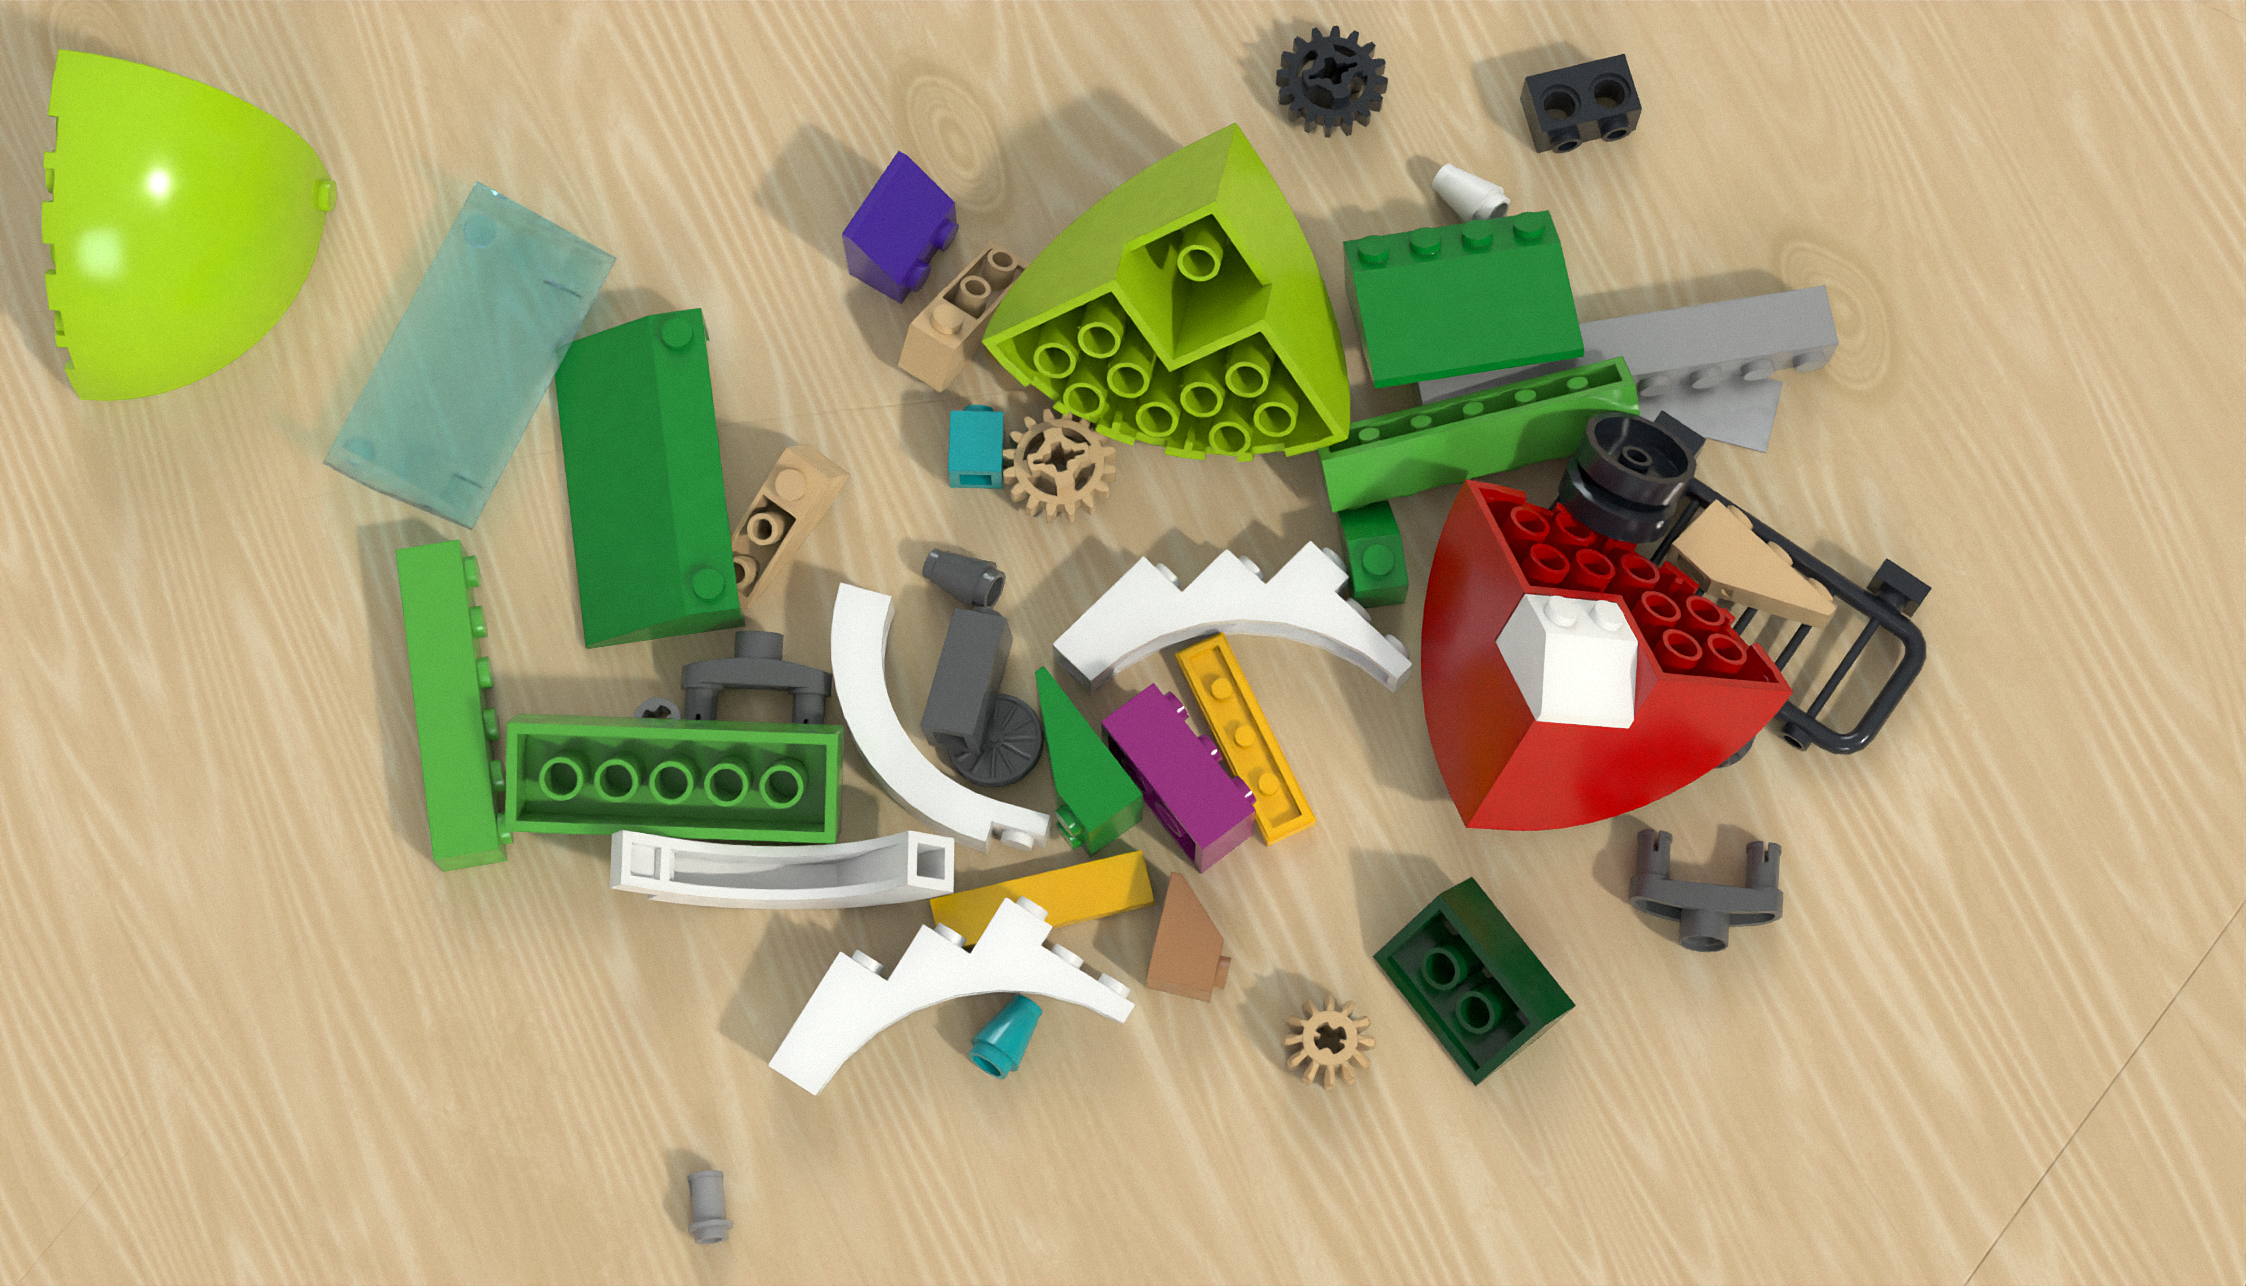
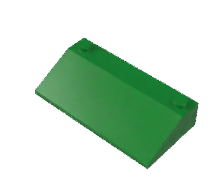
(646, 482)

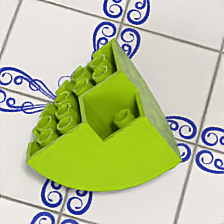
(170, 225)
(1184, 314)

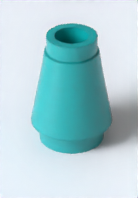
(1005, 1037)

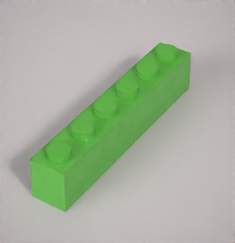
(1472, 434)
(452, 705)

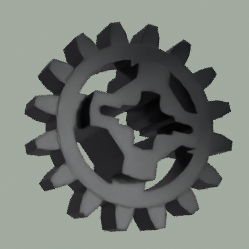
(1315, 95)

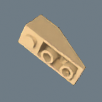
(953, 324)
(782, 517)
(1740, 567)

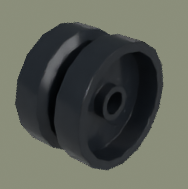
(1626, 477)

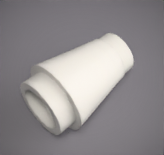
(1470, 195)

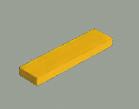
(1245, 737)
(1068, 894)

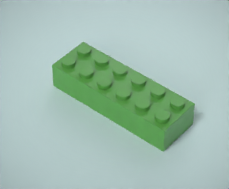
(674, 778)

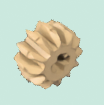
(1323, 1060)

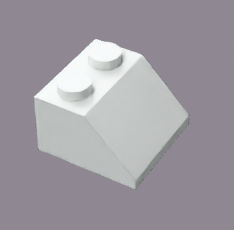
(1572, 660)

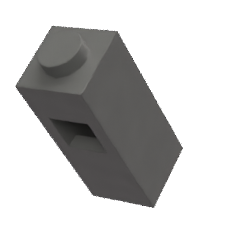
(967, 680)

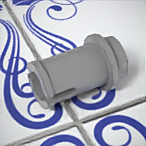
(708, 1207)

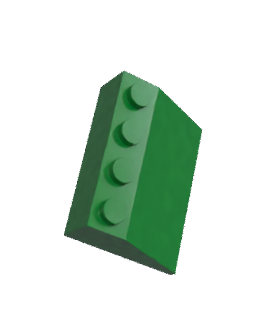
(1461, 299)

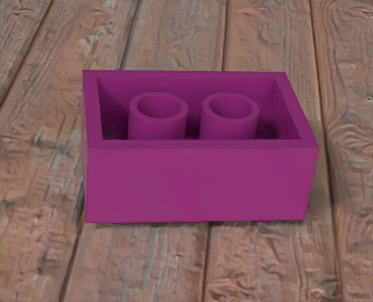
(1180, 776)

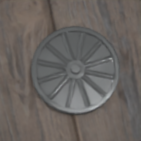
(1009, 749)

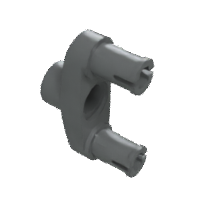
(755, 667)
(1705, 908)

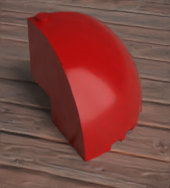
(1695, 677)

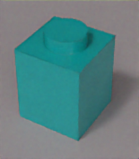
(976, 448)

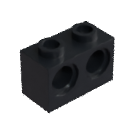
(1574, 92)

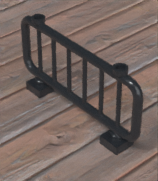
(1894, 593)

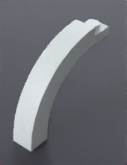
(858, 665)
(784, 877)

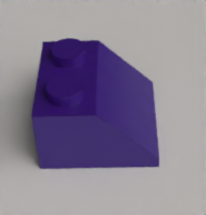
(899, 230)

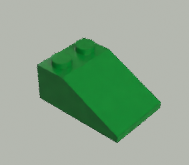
(1090, 787)

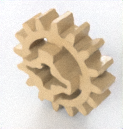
(1040, 472)

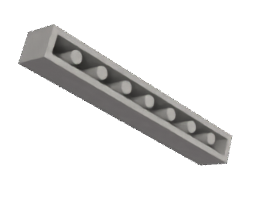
(1686, 345)

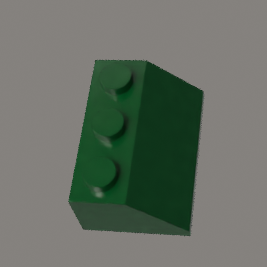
(1473, 980)

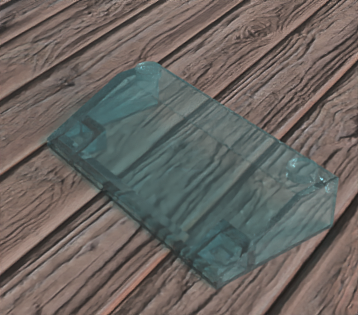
(470, 359)

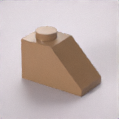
(1186, 947)

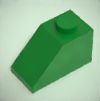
(1373, 555)

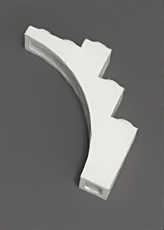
(1299, 603)
(1008, 958)

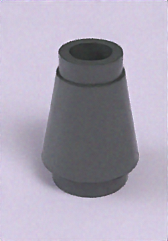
(965, 578)

